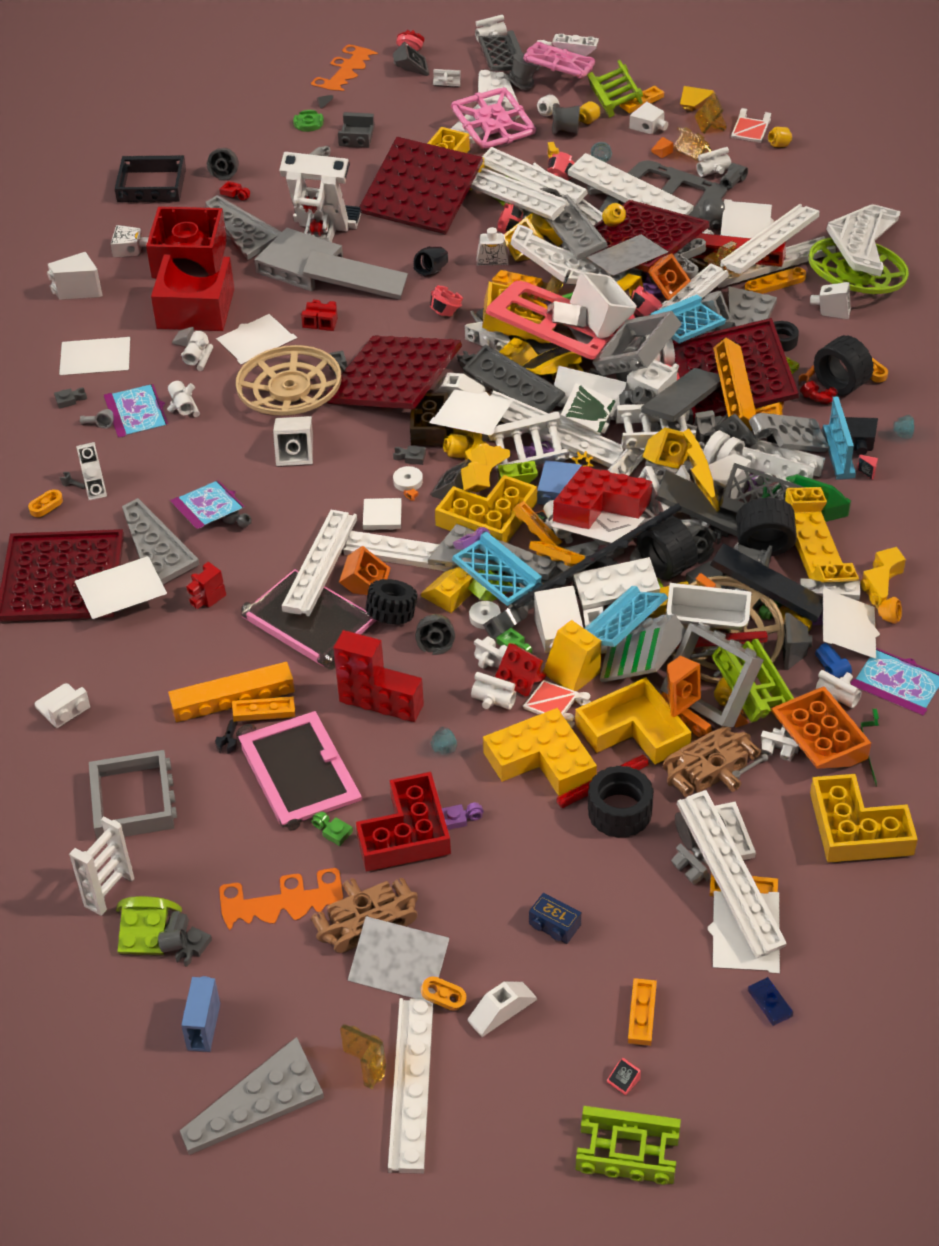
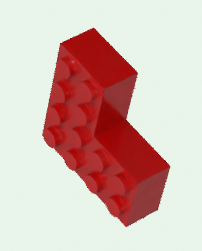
(597, 491)
(369, 685)
(410, 834)

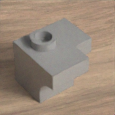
(705, 422)

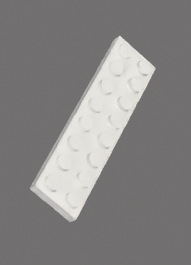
(624, 186)

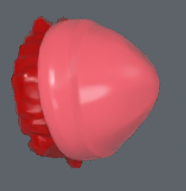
(413, 39)

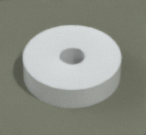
(407, 478)
(483, 612)

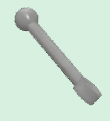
(764, 757)

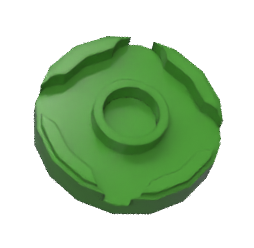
(308, 120)

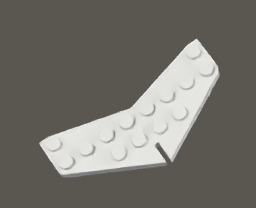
(489, 81)
(857, 234)
(558, 260)

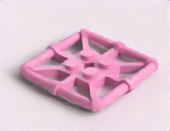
(559, 60)
(486, 113)

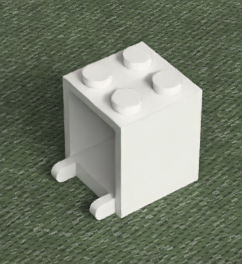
(655, 377)

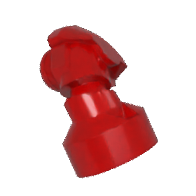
(811, 389)

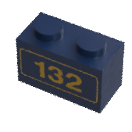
(554, 918)

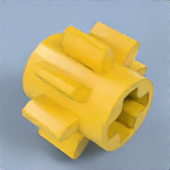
(580, 456)

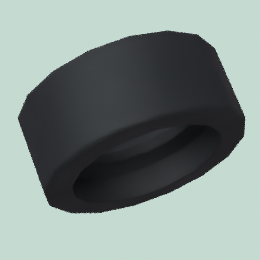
(789, 329)

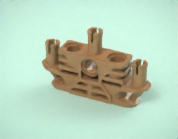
(710, 761)
(350, 913)

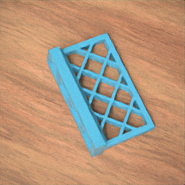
(690, 307)
(839, 442)
(506, 561)
(624, 615)

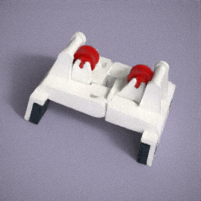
(323, 206)

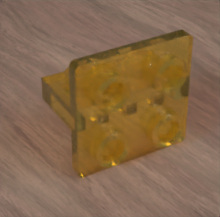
(711, 115)
(691, 144)
(724, 251)

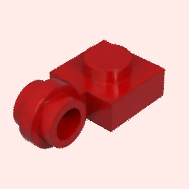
(232, 189)

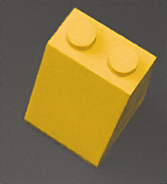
(573, 657)

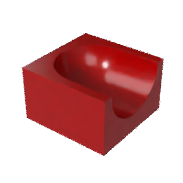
(187, 234)
(192, 301)

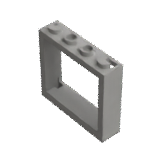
(660, 330)
(743, 684)
(131, 763)

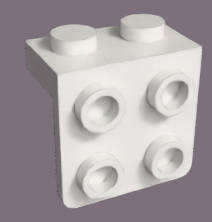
(63, 704)

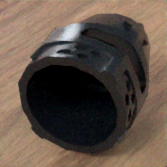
(432, 259)

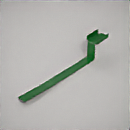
(871, 723)

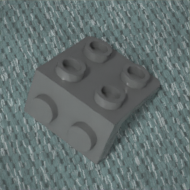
(736, 428)

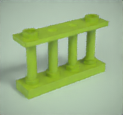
(604, 97)

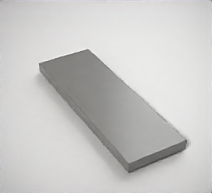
(577, 231)
(355, 274)

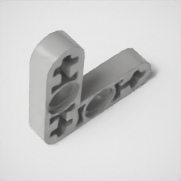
(690, 250)

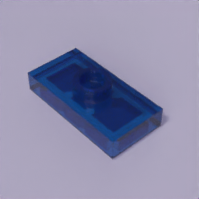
(770, 1001)

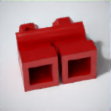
(320, 315)
(206, 587)

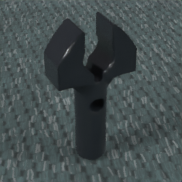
(227, 738)

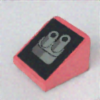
(867, 465)
(624, 1076)

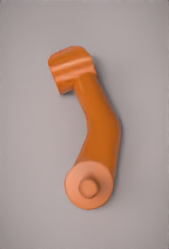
(805, 377)

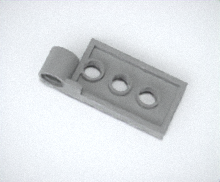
(790, 431)

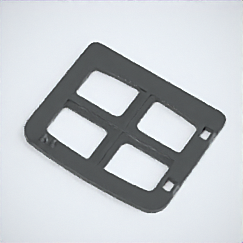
(676, 178)

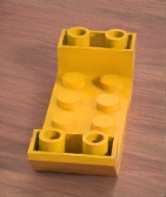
(814, 539)

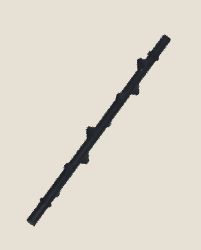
(603, 550)

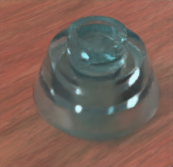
(600, 147)
(904, 426)
(444, 741)

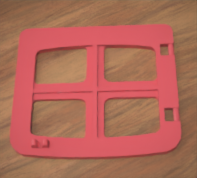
(544, 330)

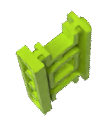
(768, 676)
(633, 1127)

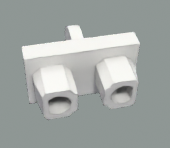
(446, 77)
(487, 653)
(779, 739)

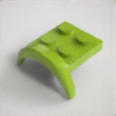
(142, 922)

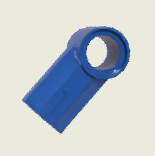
(832, 662)

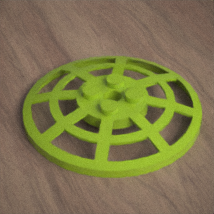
(858, 278)

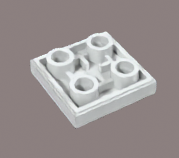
(382, 514)

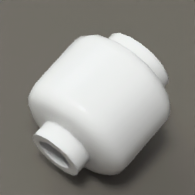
(545, 105)

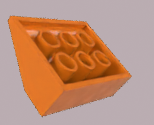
(823, 730)

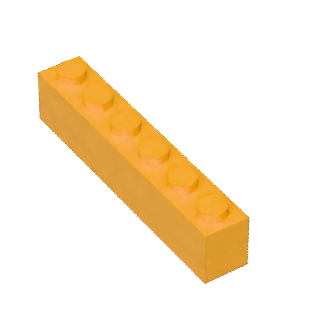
(734, 380)
(219, 693)

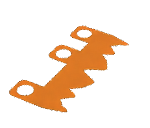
(345, 71)
(294, 901)

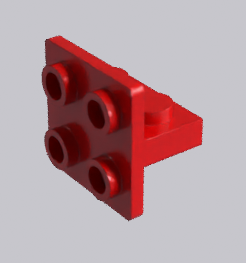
(520, 668)

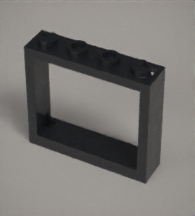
(149, 164)

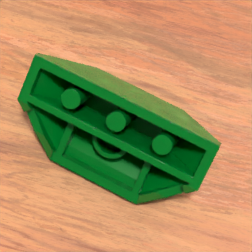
(836, 506)

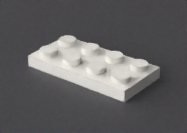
(608, 583)

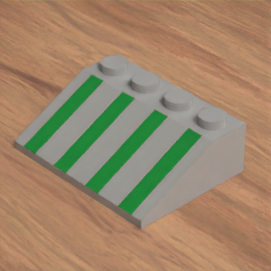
(643, 648)

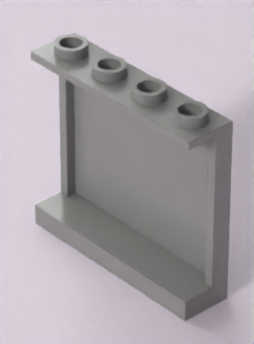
(287, 256)

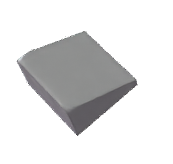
(183, 337)

